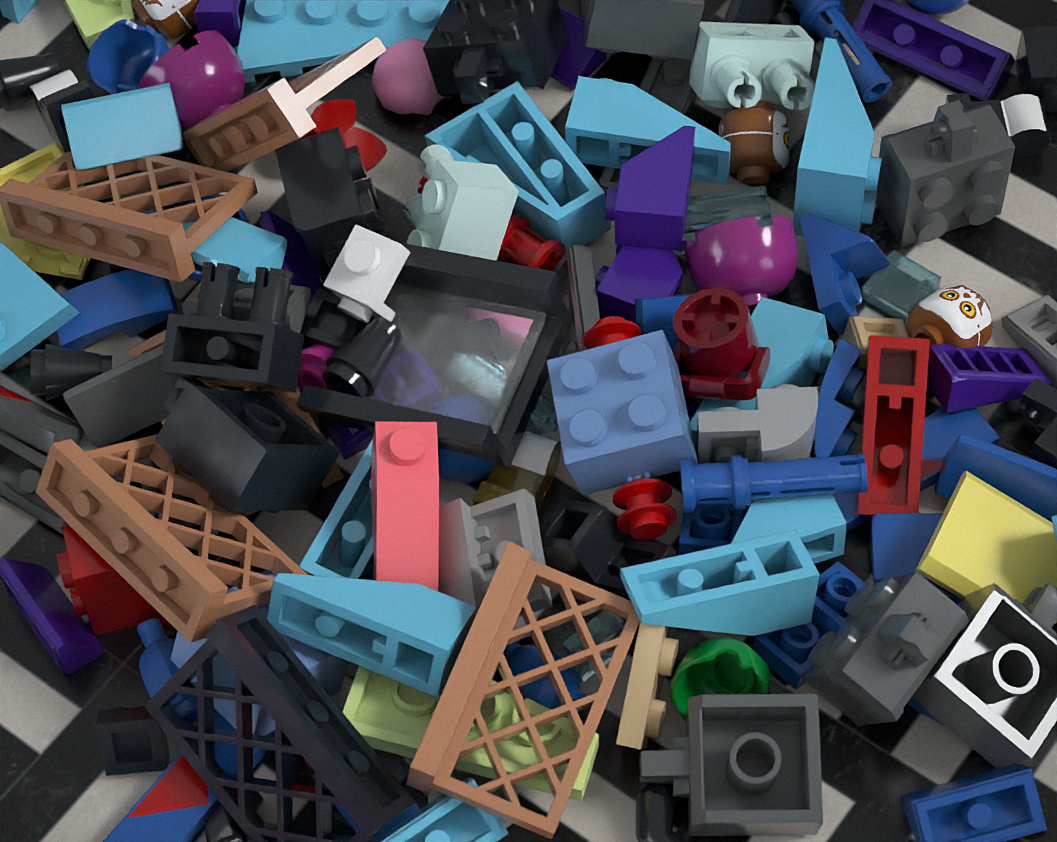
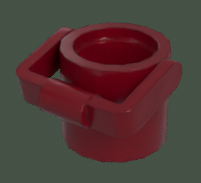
(718, 347)

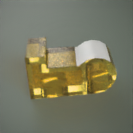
(530, 469)

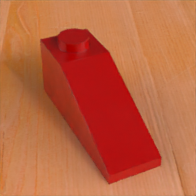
(893, 423)

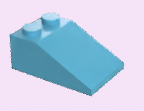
(836, 151)

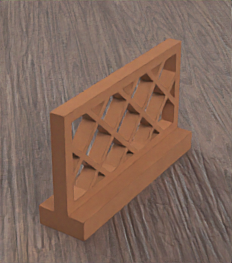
(272, 114)
(118, 229)
(151, 550)
(474, 671)

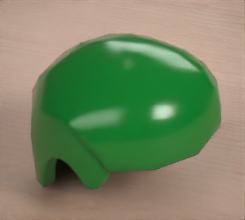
(718, 667)

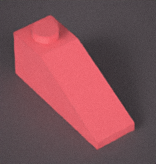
(405, 502)

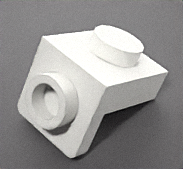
(366, 274)

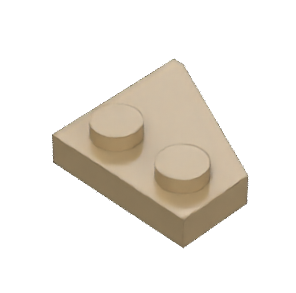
(652, 661)

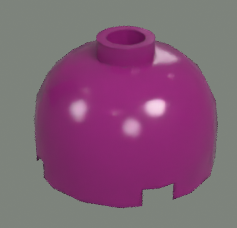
(201, 78)
(744, 257)

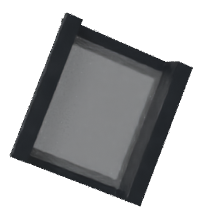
(466, 355)

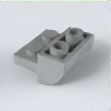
(775, 431)
(475, 540)

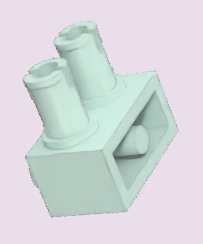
(752, 64)
(461, 205)

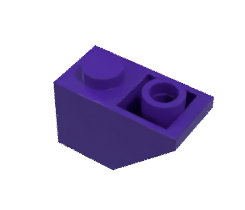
(636, 274)

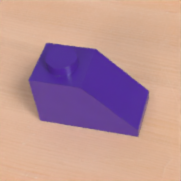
(654, 194)

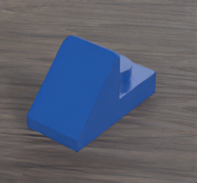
(836, 260)

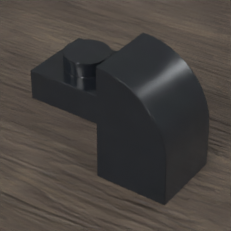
(589, 546)

